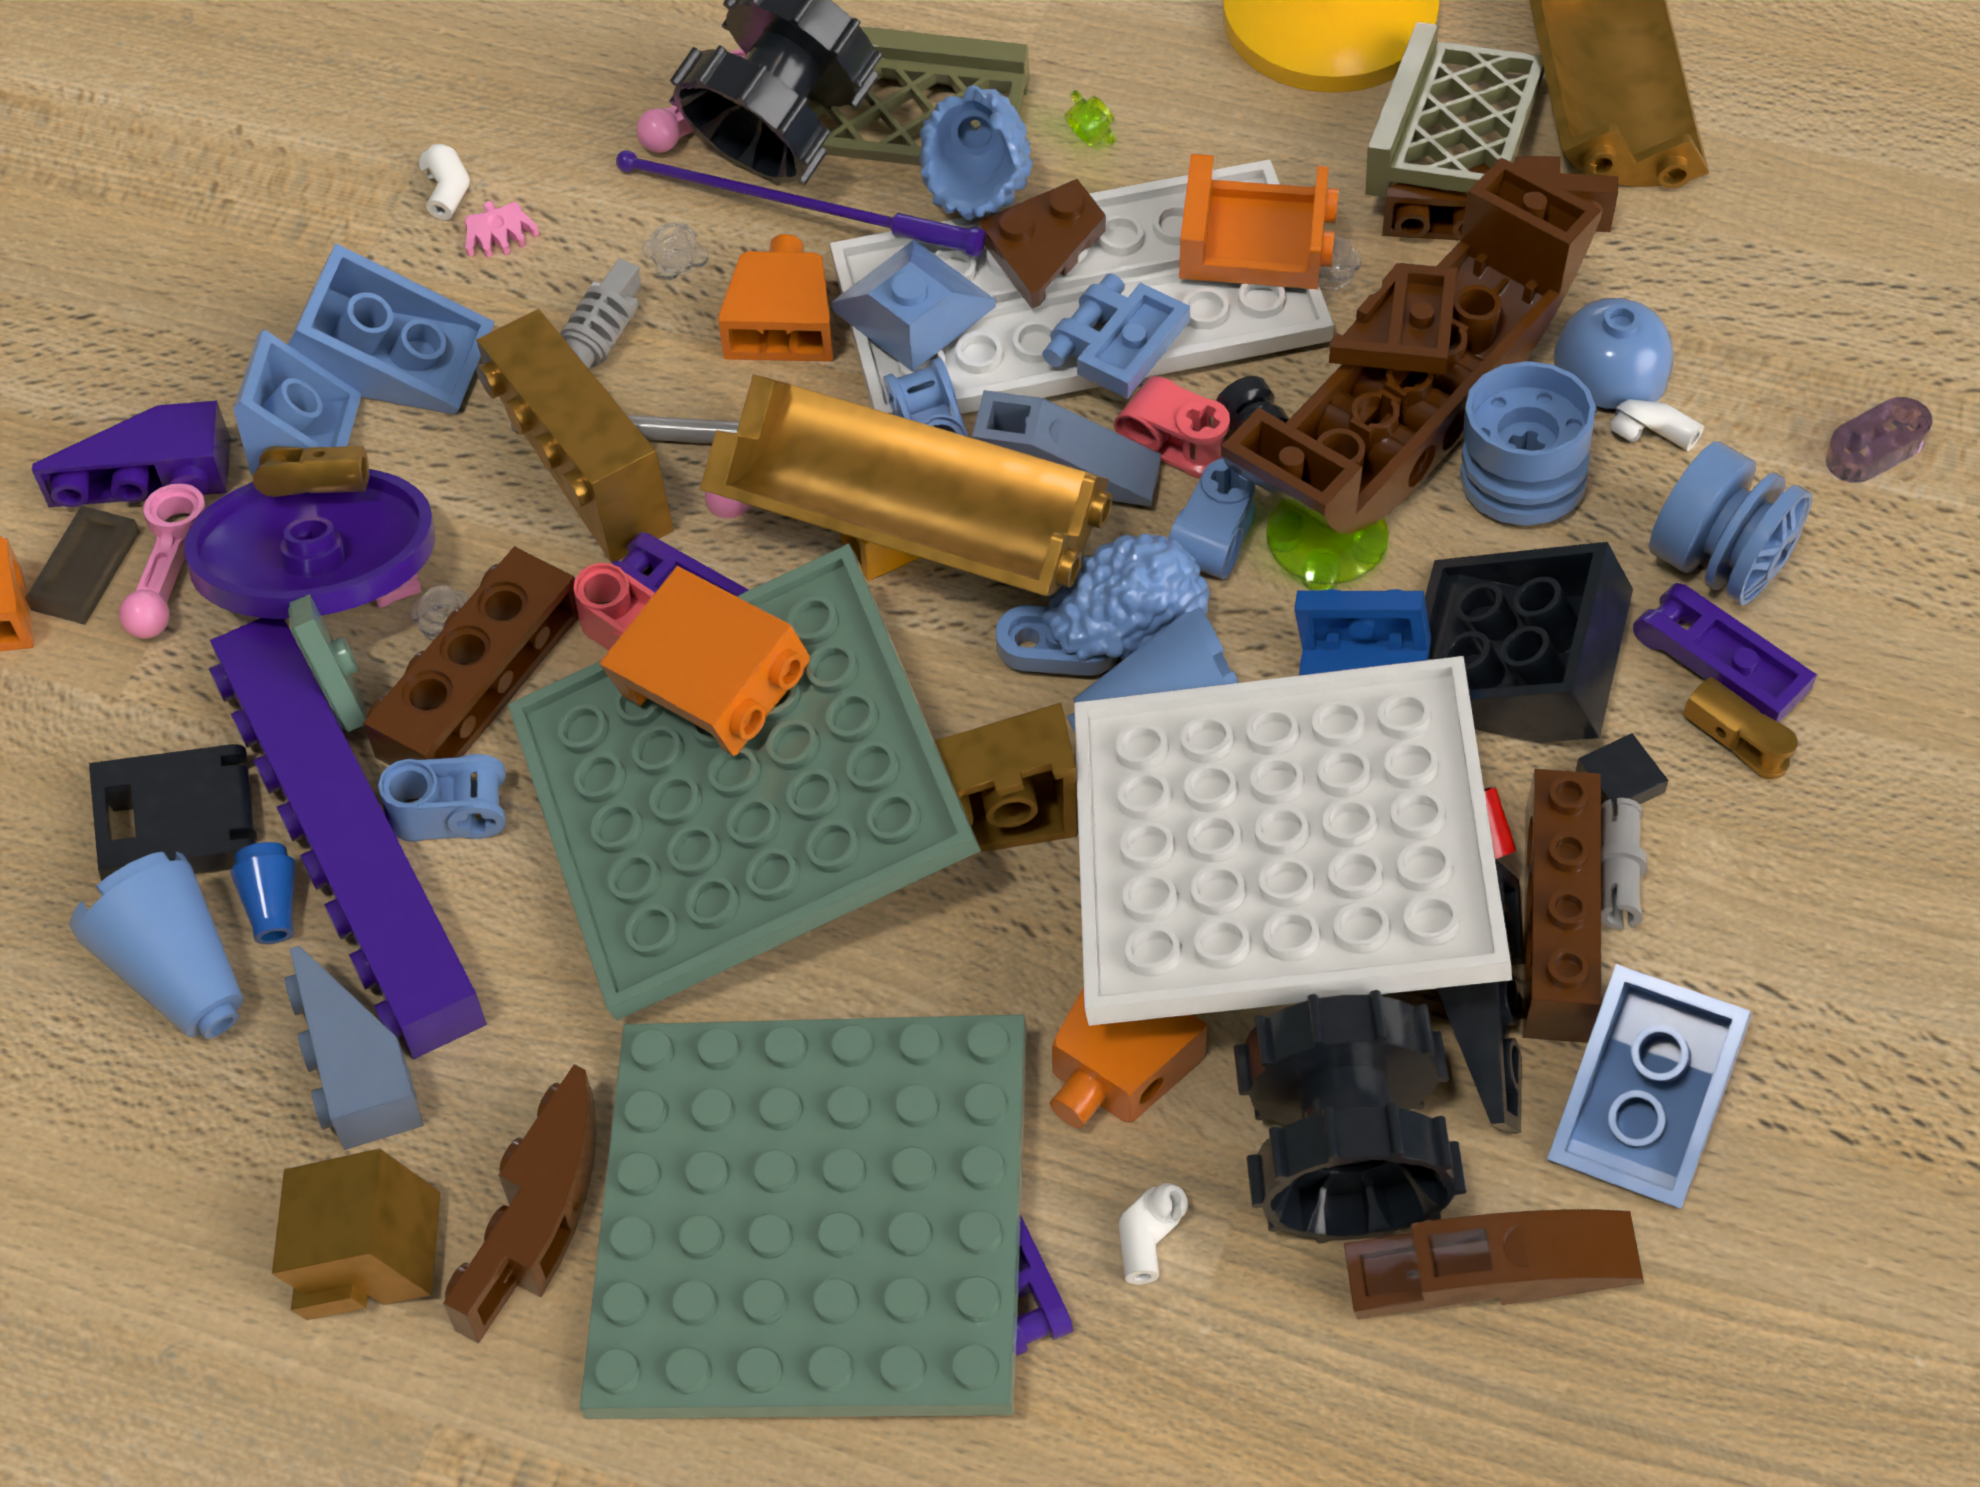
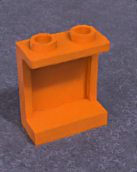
(1255, 229)
(707, 658)

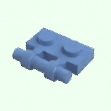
(1128, 344)

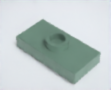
(329, 661)

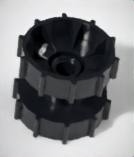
(758, 103)
(1351, 1147)

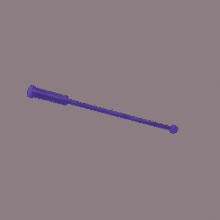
(901, 225)

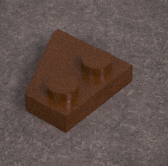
(1043, 237)
(1402, 323)

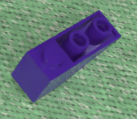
(139, 456)

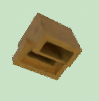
(355, 1232)

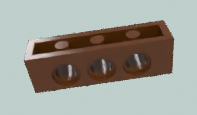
(503, 633)
(1562, 906)

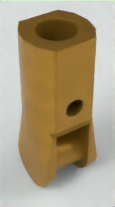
(311, 470)
(1741, 727)

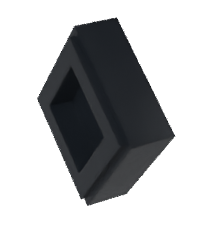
(1624, 771)

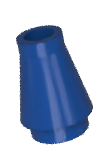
(266, 889)

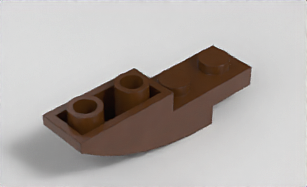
(1440, 213)
(546, 1191)
(1491, 1257)

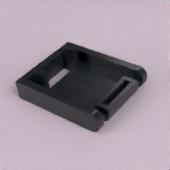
(179, 804)

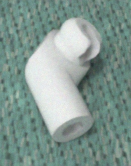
(451, 179)
(1658, 417)
(1145, 1226)

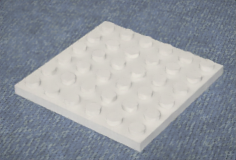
(1284, 843)

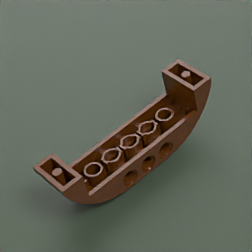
(1381, 430)

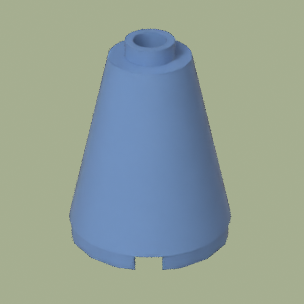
(1174, 659)
(163, 943)

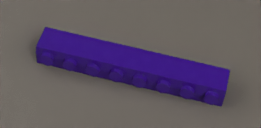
(347, 836)

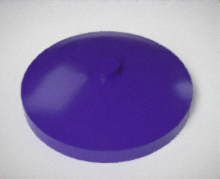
(337, 546)

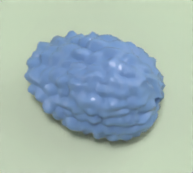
(970, 165)
(1125, 596)

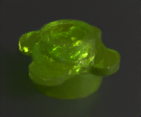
(1090, 120)

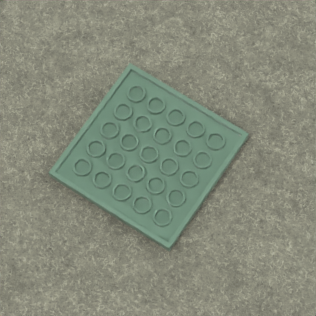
(717, 856)
(811, 1220)

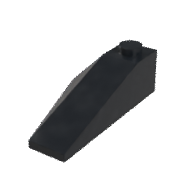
(1482, 1020)

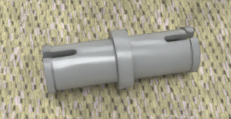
(1621, 863)

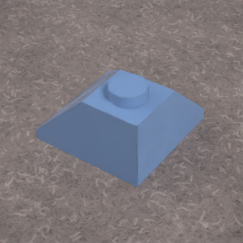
(913, 305)

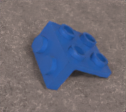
(1360, 629)

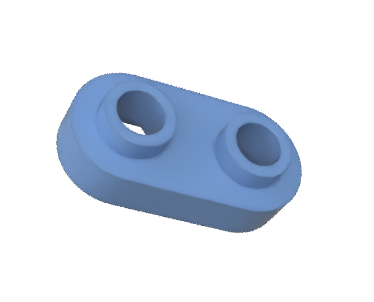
(1026, 624)

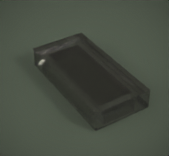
(82, 565)

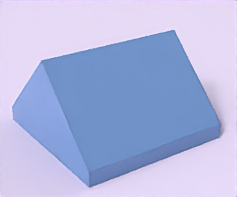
(291, 402)

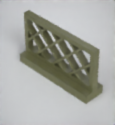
(917, 64)
(1413, 107)

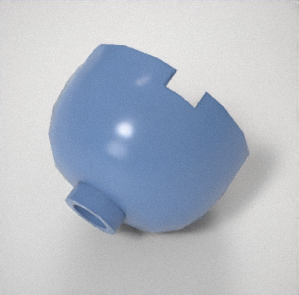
(1617, 351)

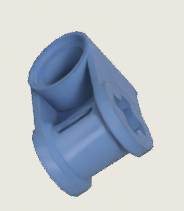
(926, 397)
(1216, 519)
(445, 796)

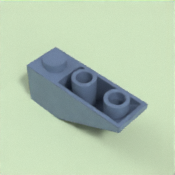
(1066, 438)
(359, 1061)

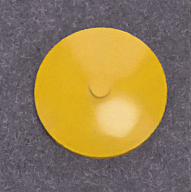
(1325, 42)

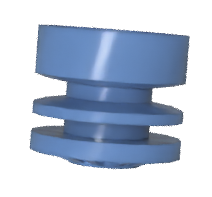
(1527, 442)
(1720, 517)

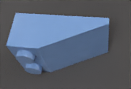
(389, 334)
(1649, 1085)

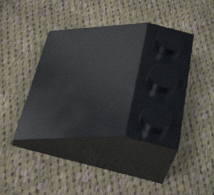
(1533, 636)

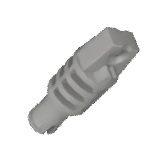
(603, 314)

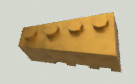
(576, 431)
(1015, 779)

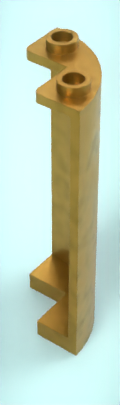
(1619, 90)
(908, 486)

